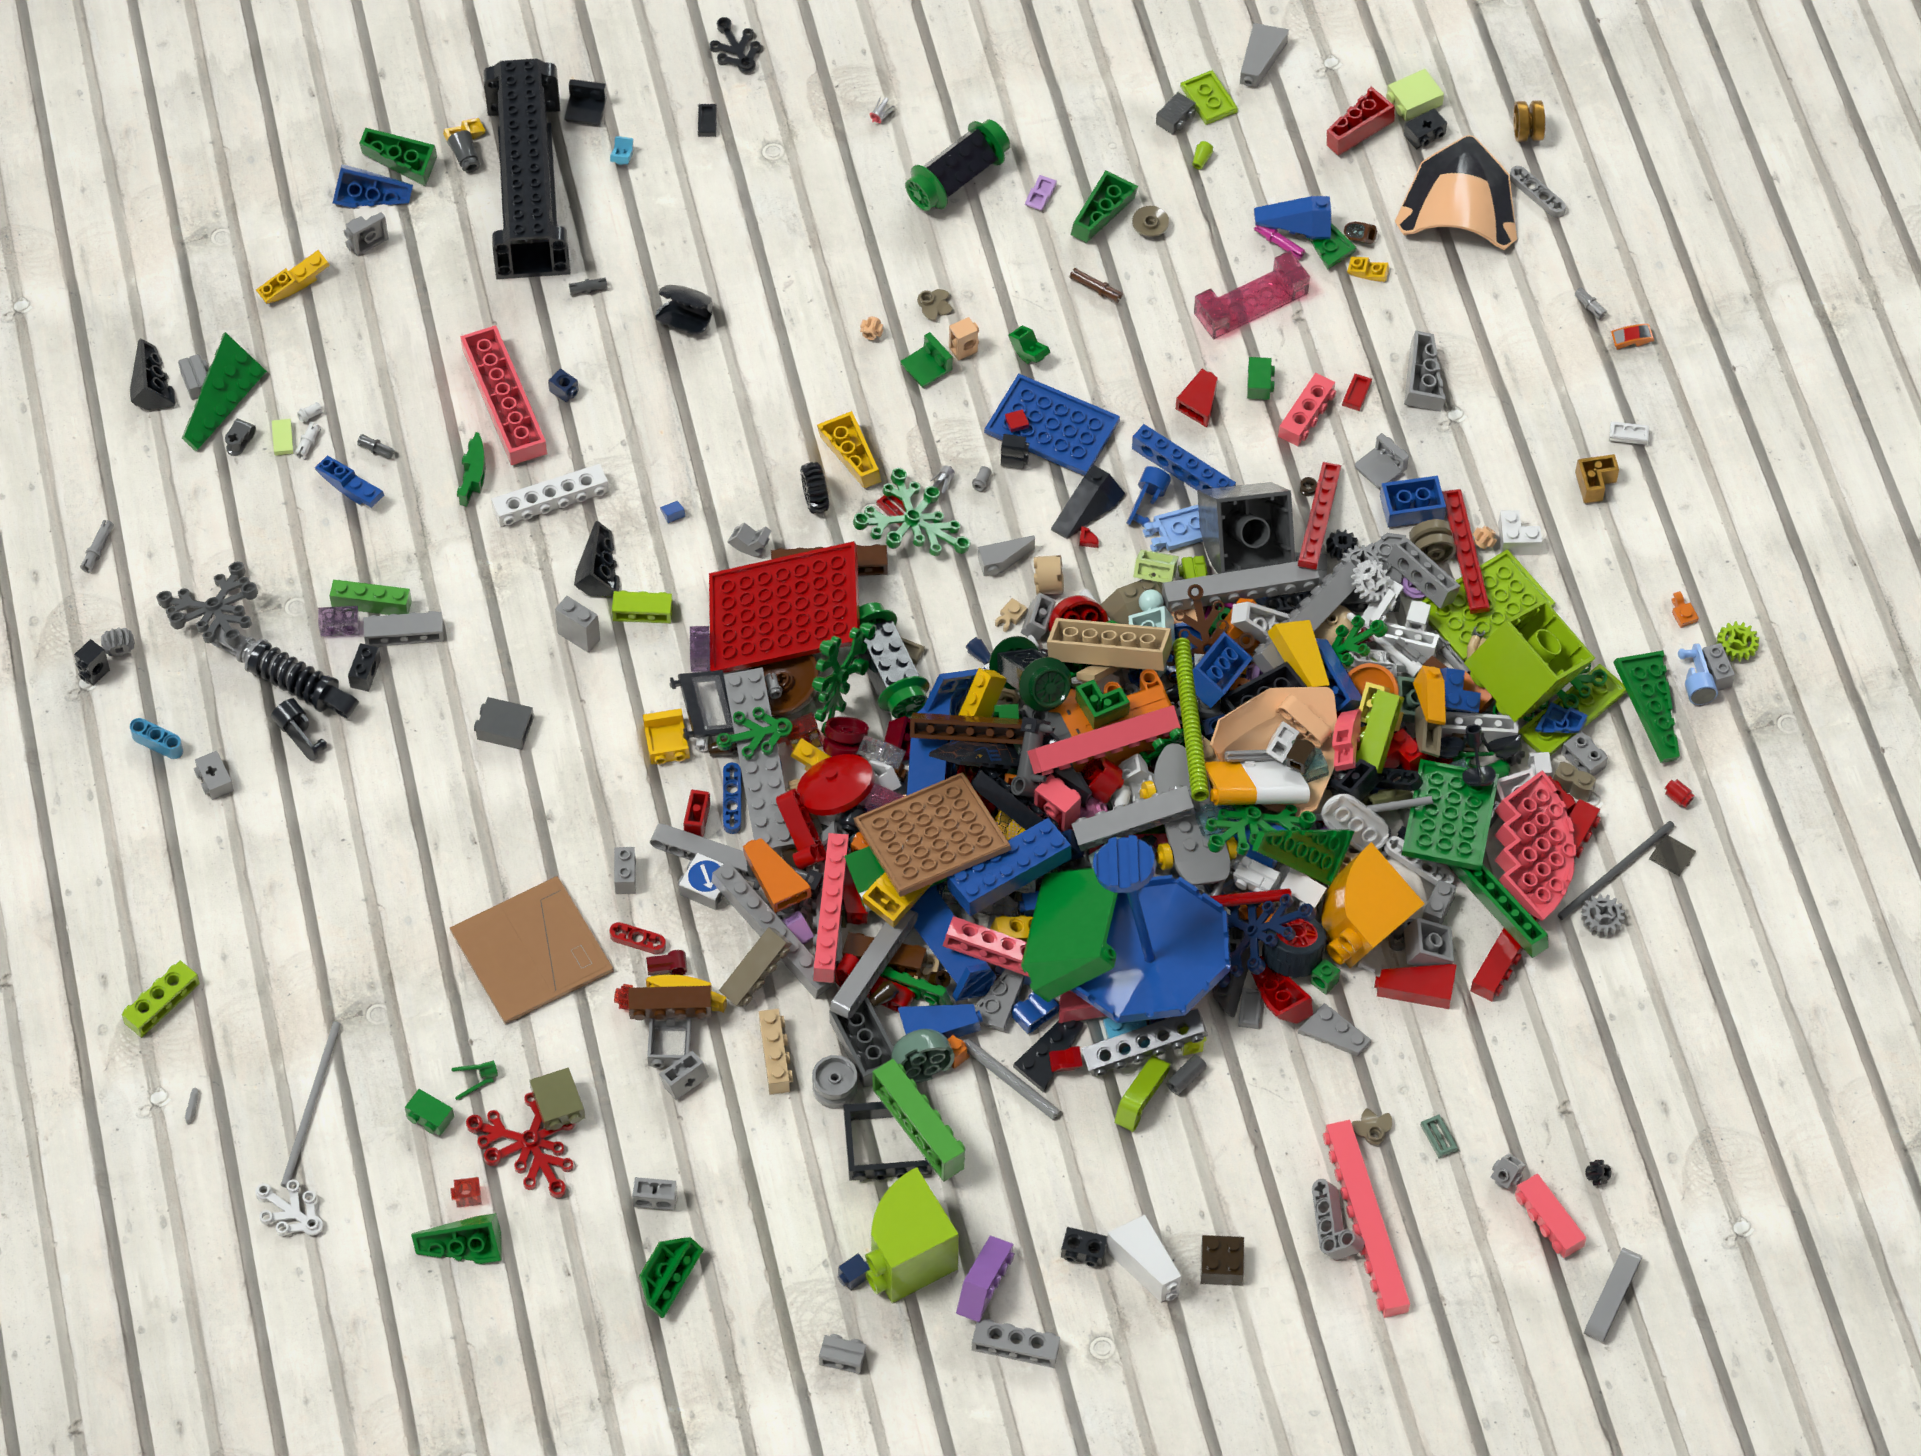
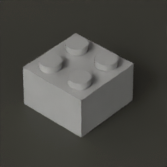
(1428, 943)

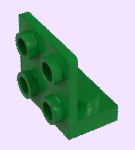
(928, 362)

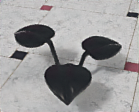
(1485, 775)

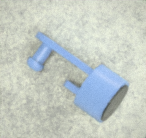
(1699, 685)

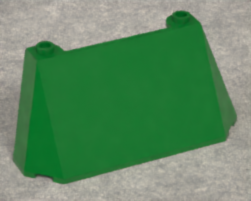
(1069, 933)

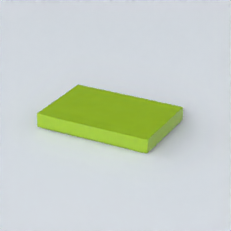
(1210, 97)

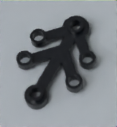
(724, 27)

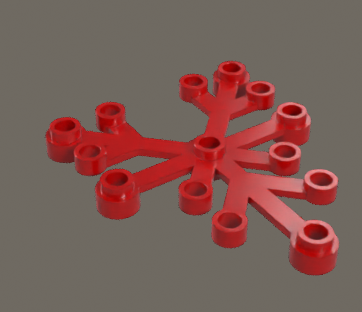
(540, 1159)

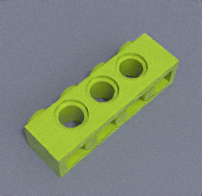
(158, 1008)

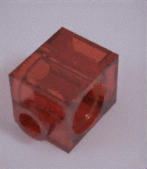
(470, 1199)

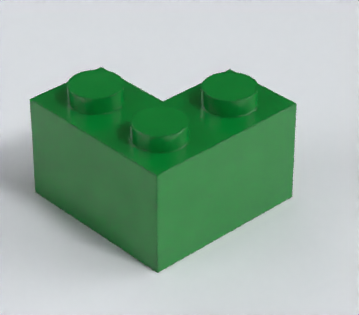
(1100, 707)

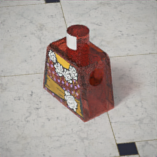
(804, 728)

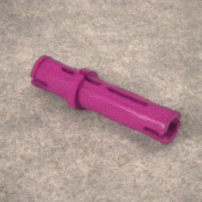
(1273, 236)

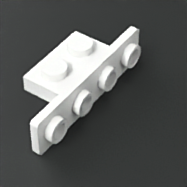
(1380, 608)

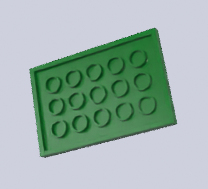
(1457, 821)

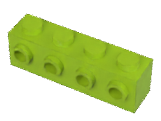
(1379, 729)

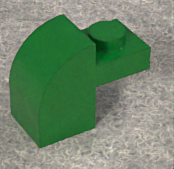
(1027, 346)

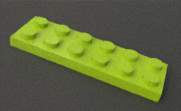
(1598, 701)

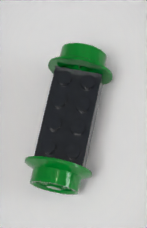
(957, 165)
(890, 664)

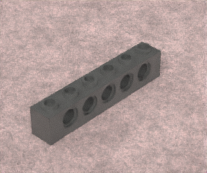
(1094, 1053)

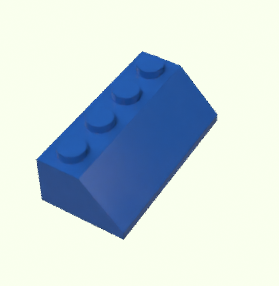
(1219, 669)

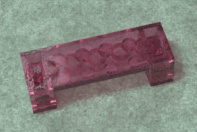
(1255, 299)

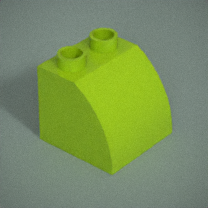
(1528, 660)
(910, 1239)

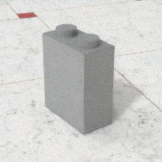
(577, 624)

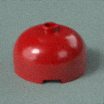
(1078, 608)

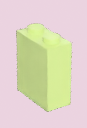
(1415, 95)

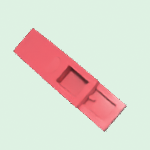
(1345, 739)

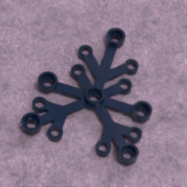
(1255, 931)

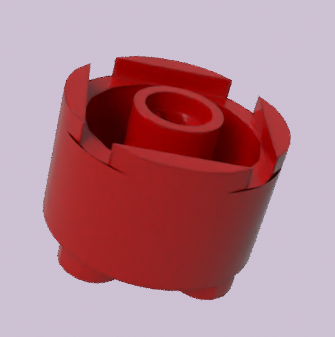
(1102, 778)

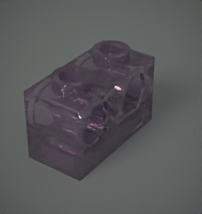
(339, 621)
(699, 648)

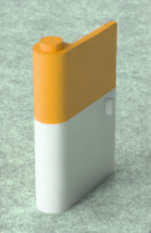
(1256, 783)

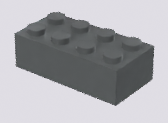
(863, 1040)

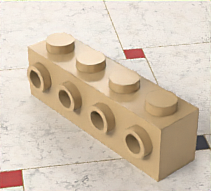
(774, 1052)

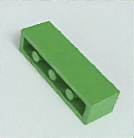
(371, 597)

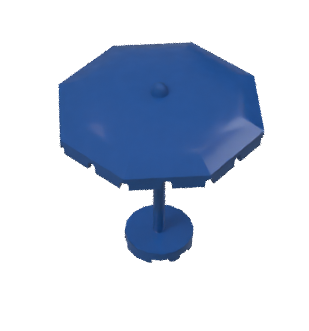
(1164, 937)

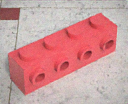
(1550, 1216)

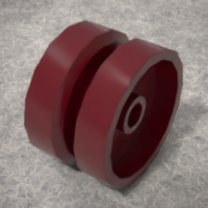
(844, 735)

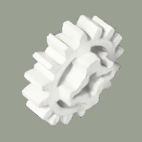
(1370, 581)

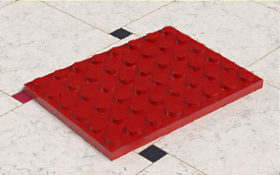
(782, 607)

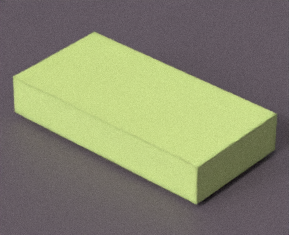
(282, 437)

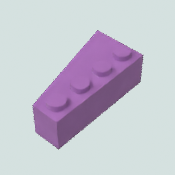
(984, 1278)

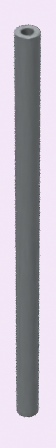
(1615, 870)

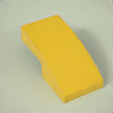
(471, 125)

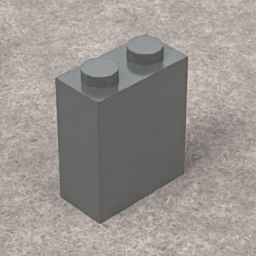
(504, 723)

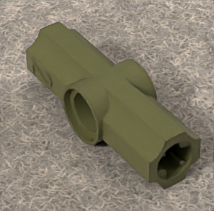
(1386, 796)

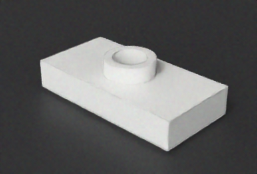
(1629, 433)

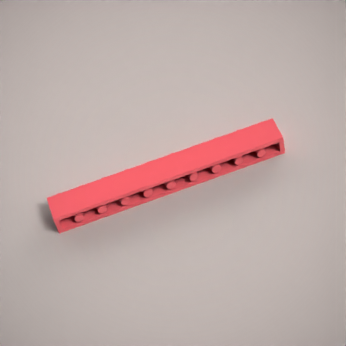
(1366, 1218)

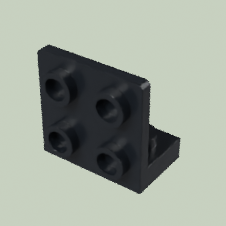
(586, 102)

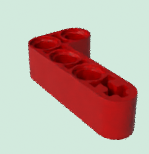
(801, 830)
(846, 966)

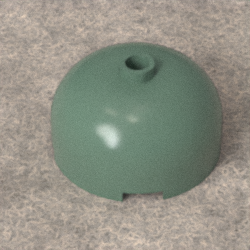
(923, 1054)

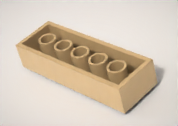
(1110, 644)

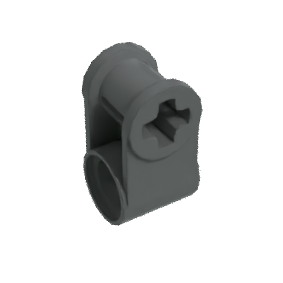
(239, 436)

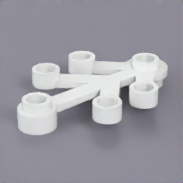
(290, 1211)

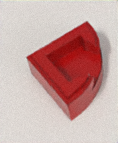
(1088, 538)

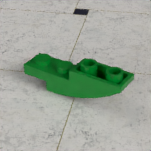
(474, 470)

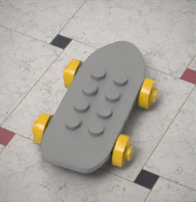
(1186, 844)

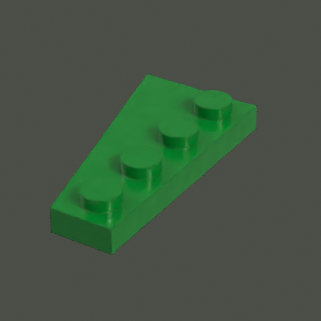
(1333, 249)
(930, 993)

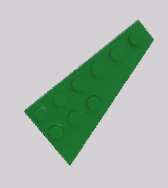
(225, 385)
(1650, 695)

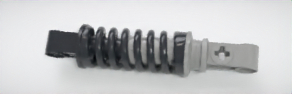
(289, 674)

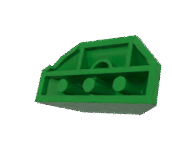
(668, 1271)

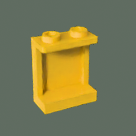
(665, 736)

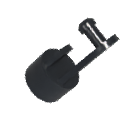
(293, 721)

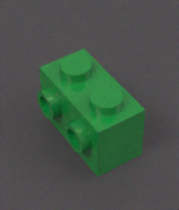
(1259, 378)
(429, 1112)

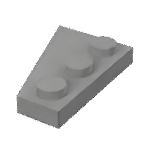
(1000, 1000)
(1333, 1029)

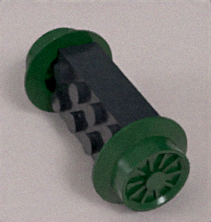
(1040, 679)

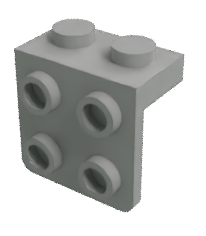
(1383, 462)

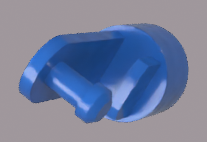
(1153, 482)

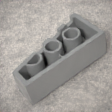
(1423, 380)

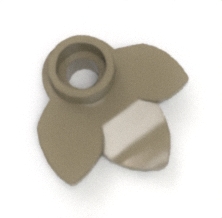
(936, 305)
(1371, 1124)

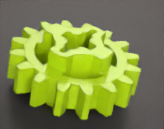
(1737, 641)

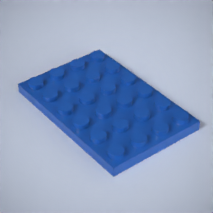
(1059, 424)

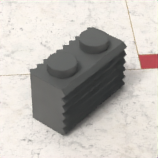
(1175, 113)

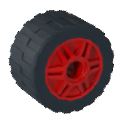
(1300, 954)

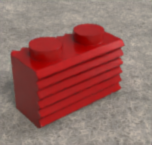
(697, 812)

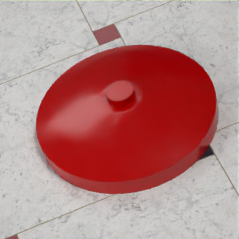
(836, 784)

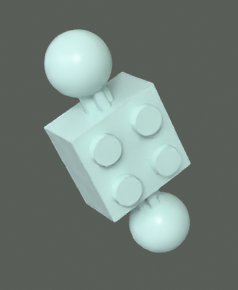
(1153, 615)

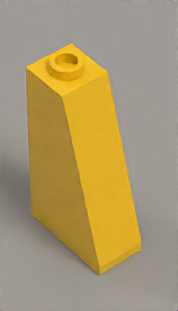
(1300, 649)

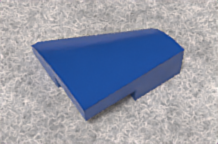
(1561, 720)

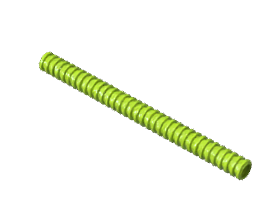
(1190, 720)

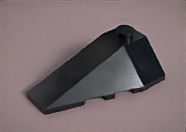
(149, 382)
(1091, 499)
(596, 567)
(1069, 776)

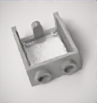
(668, 1041)

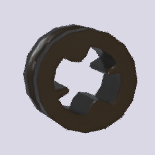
(1308, 481)

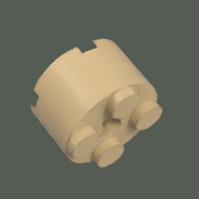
(1048, 574)

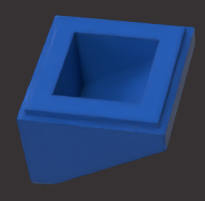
(673, 511)

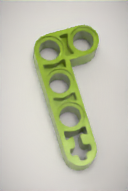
(1141, 1092)

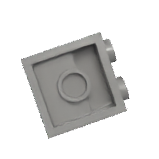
(365, 234)

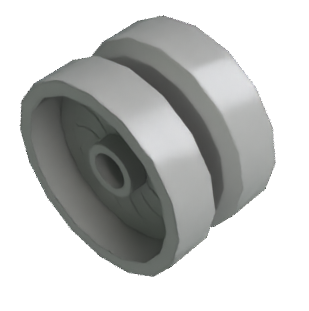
(834, 1081)

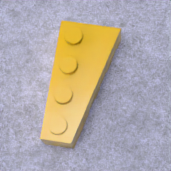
(849, 445)

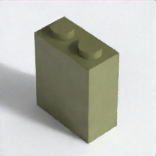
(557, 1099)

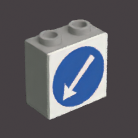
(697, 882)

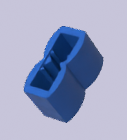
(1034, 1012)

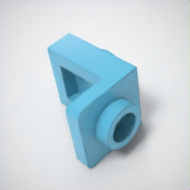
(622, 150)

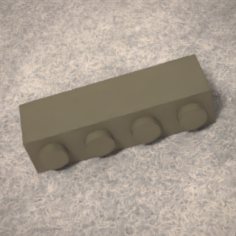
(755, 967)

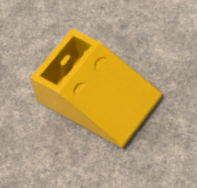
(886, 902)

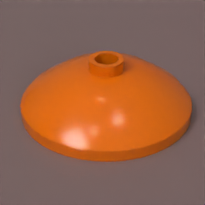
(1373, 674)

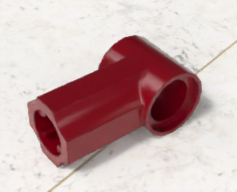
(673, 963)

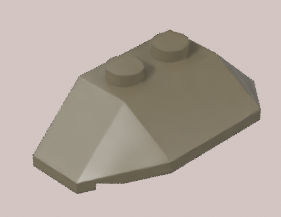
(1125, 600)

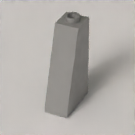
(1262, 51)

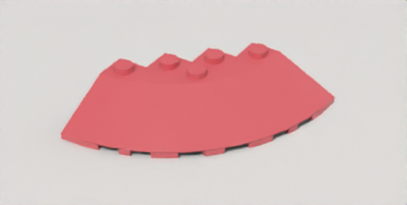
(1537, 846)

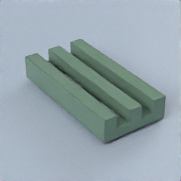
(1446, 1151)

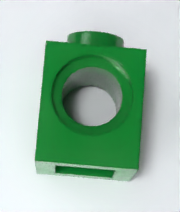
(1325, 976)

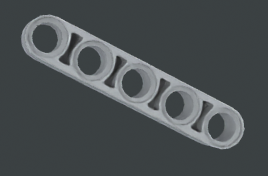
(1613, 1294)

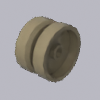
(1434, 539)

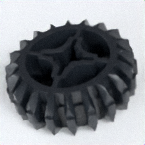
(814, 487)

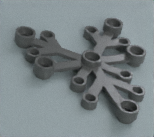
(213, 606)

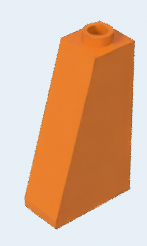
(777, 879)

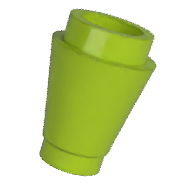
(1202, 154)

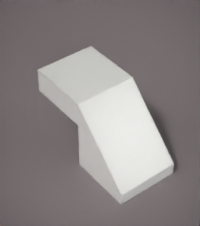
(1281, 741)

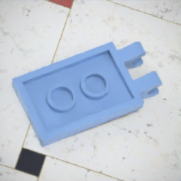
(1175, 528)

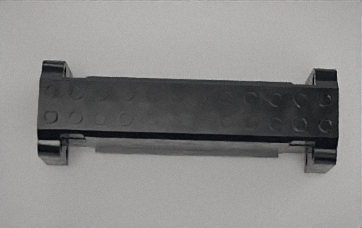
(521, 96)

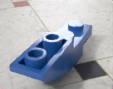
(348, 483)

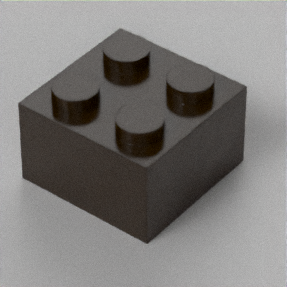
(1222, 1260)

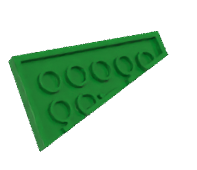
(1307, 851)

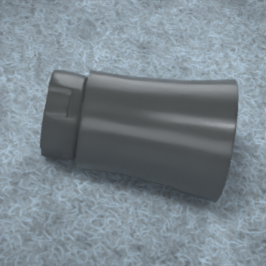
(464, 150)

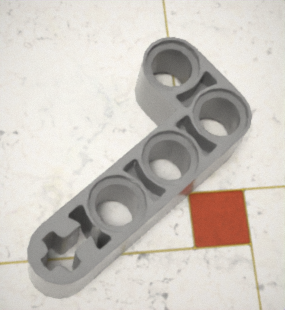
(1324, 1197)

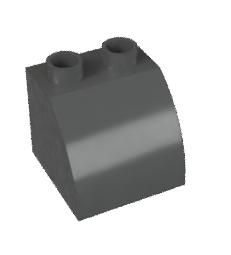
(1247, 526)

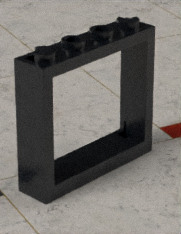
(881, 1171)

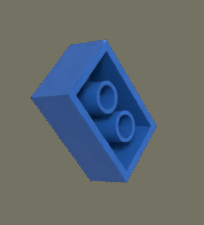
(1412, 501)

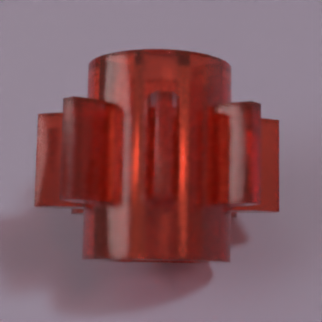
(622, 996)

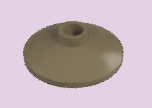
(1150, 215)

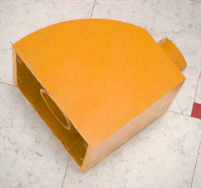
(1365, 906)

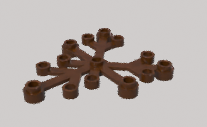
(1203, 626)

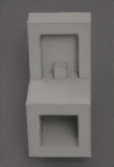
(748, 540)

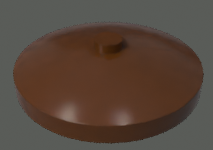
(796, 681)

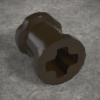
(939, 978)

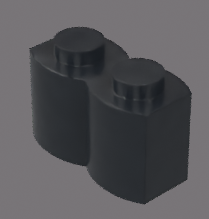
(1014, 451)

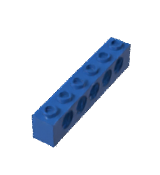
(1177, 460)

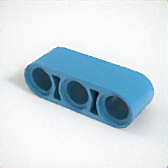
(160, 745)

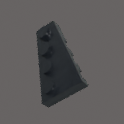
(1036, 1063)

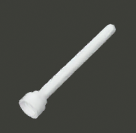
(1412, 666)

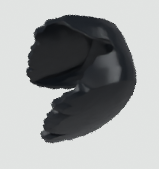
(687, 311)

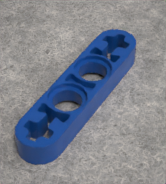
(732, 798)

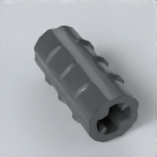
(1186, 1074)

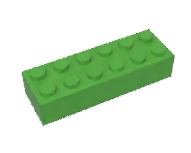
(919, 1119)

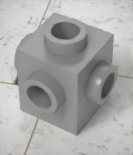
(1507, 1171)

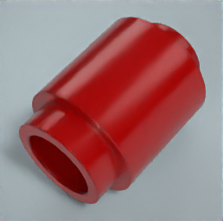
(1679, 793)

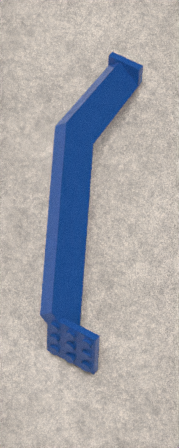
(934, 916)

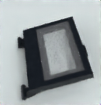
(705, 703)

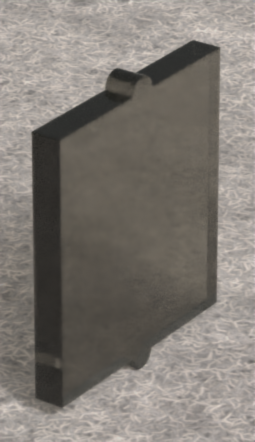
(1672, 855)

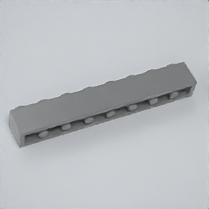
(1245, 584)
(1313, 608)
(761, 917)

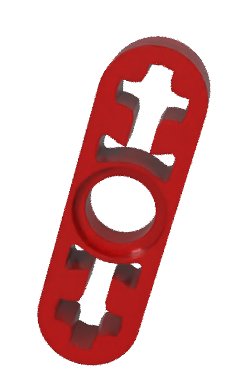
(653, 938)

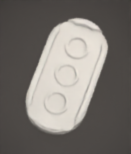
(1347, 812)

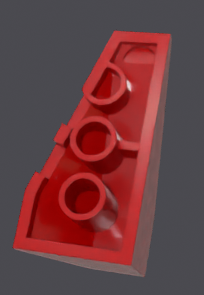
(1283, 996)

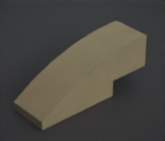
(1427, 734)

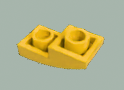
(1363, 268)

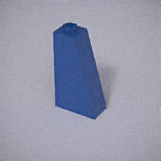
(946, 1019)

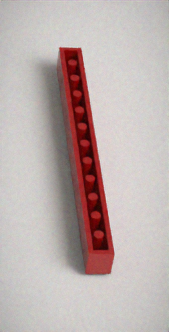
(1506, 949)

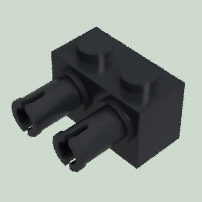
(1357, 781)

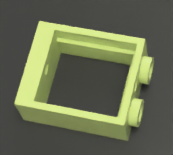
(1153, 562)

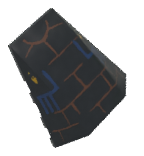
(978, 754)

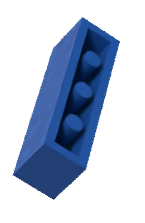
(1346, 694)

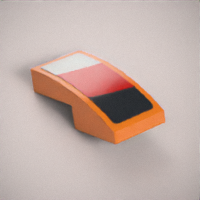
(1634, 334)

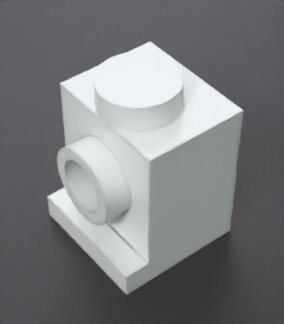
(1540, 762)

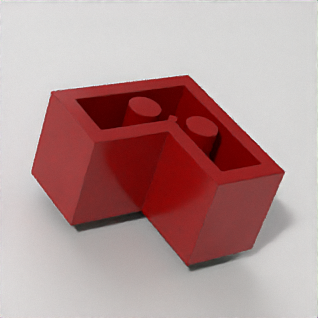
(1403, 752)

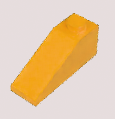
(1431, 694)

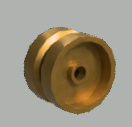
(1529, 120)

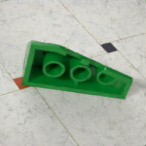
(468, 1239)

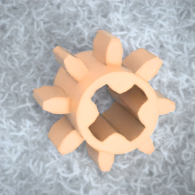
(871, 328)
(1484, 537)

